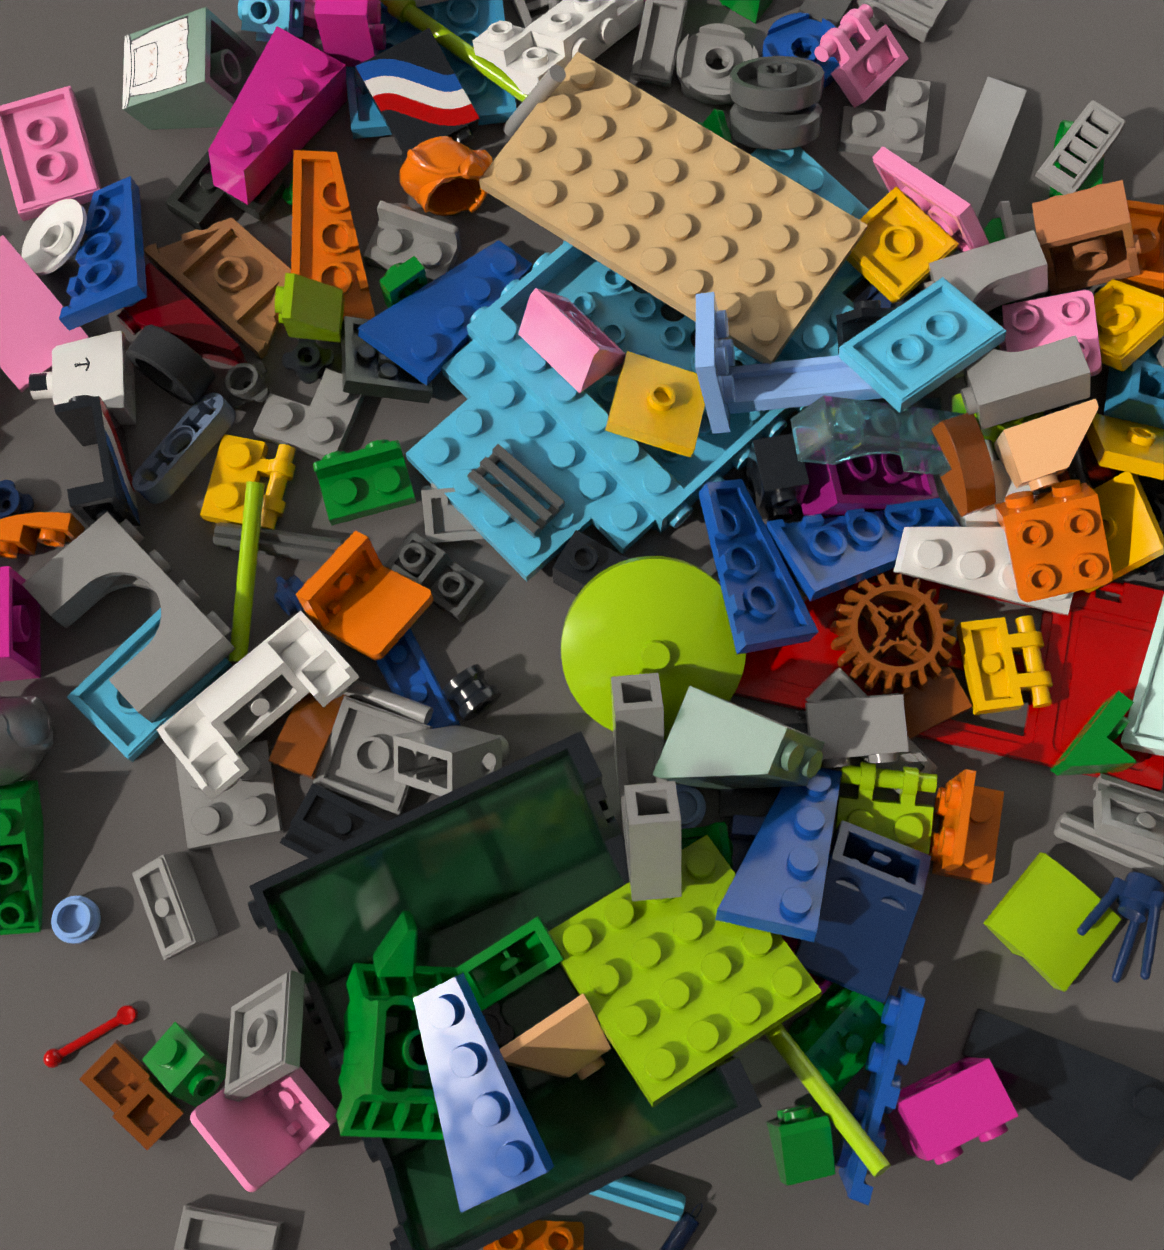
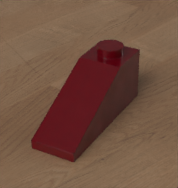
(178, 315)

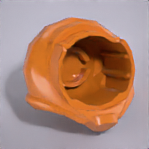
(445, 176)

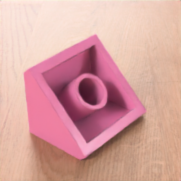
(568, 339)

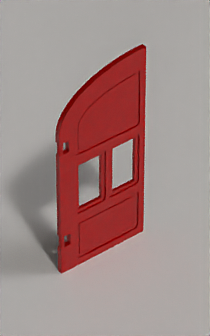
(1087, 652)

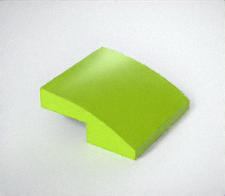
(1042, 921)

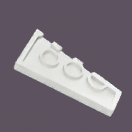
(968, 560)

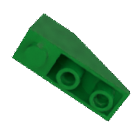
(21, 858)

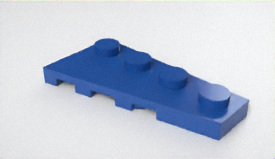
(110, 258)
(852, 547)
(753, 578)
(882, 1091)

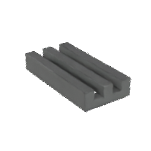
(488, 465)

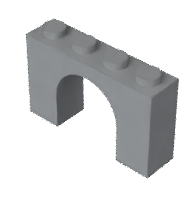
(1018, 383)
(111, 559)
(647, 802)

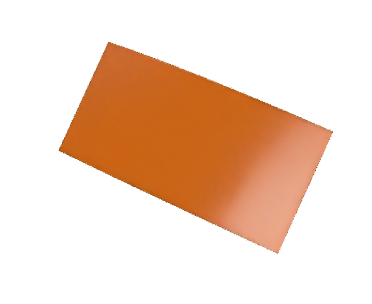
(22, 532)

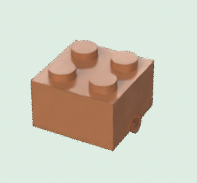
(1087, 237)

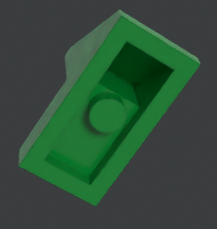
(1093, 746)

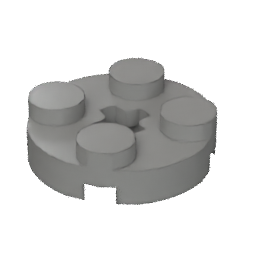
(713, 41)

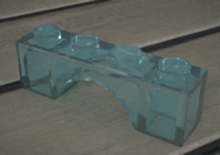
(851, 428)

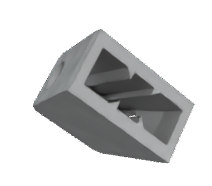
(465, 756)

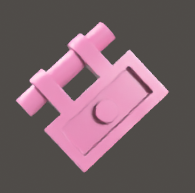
(868, 66)

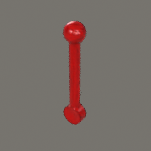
(126, 1015)

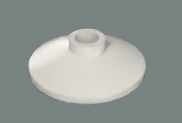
(54, 236)

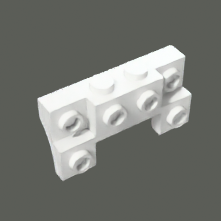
(557, 37)
(251, 698)

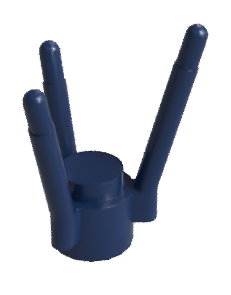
(1138, 898)

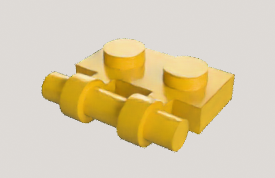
(245, 461)
(991, 666)

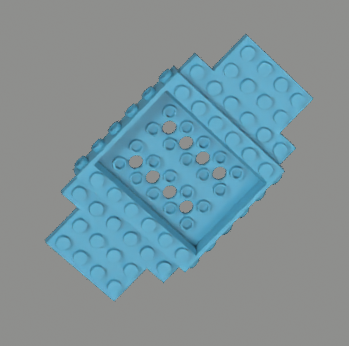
(562, 433)

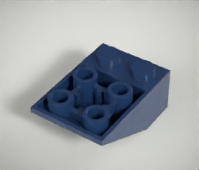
(865, 911)

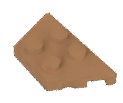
(228, 277)

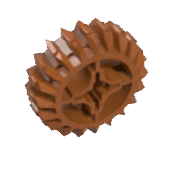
(905, 647)

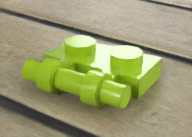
(895, 820)

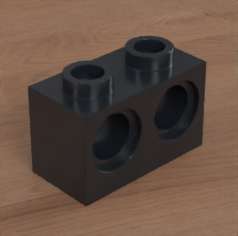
(775, 477)

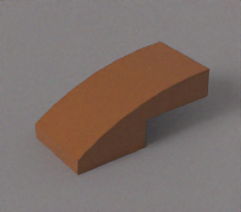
(972, 475)
(934, 704)
(305, 736)
(132, 1094)

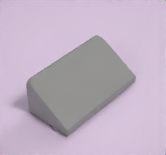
(175, 904)

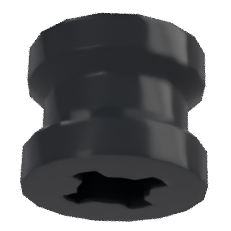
(471, 692)

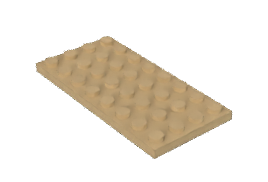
(673, 206)

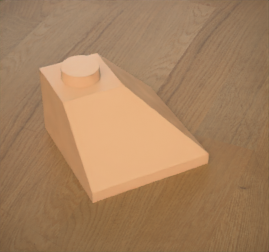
(1044, 446)
(561, 1043)

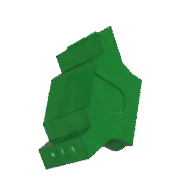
(384, 1059)

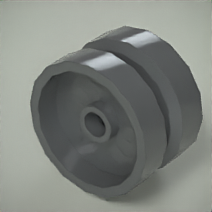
(776, 102)

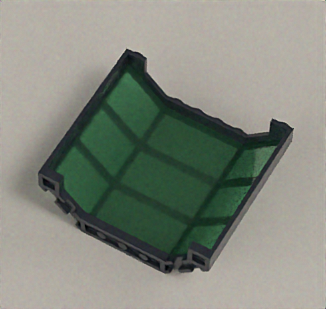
(470, 875)

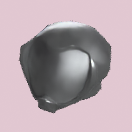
(24, 736)

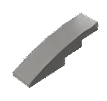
(984, 141)

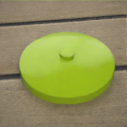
(648, 620)

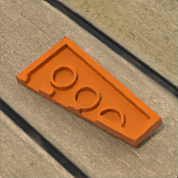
(324, 231)

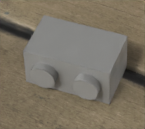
(859, 728)

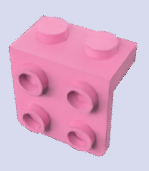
(1053, 319)
(266, 1128)

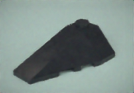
(1088, 1101)

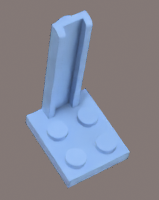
(761, 385)

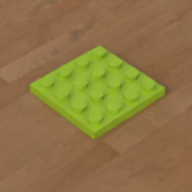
(675, 981)

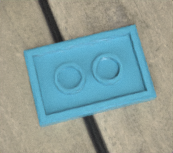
(921, 344)
(113, 713)

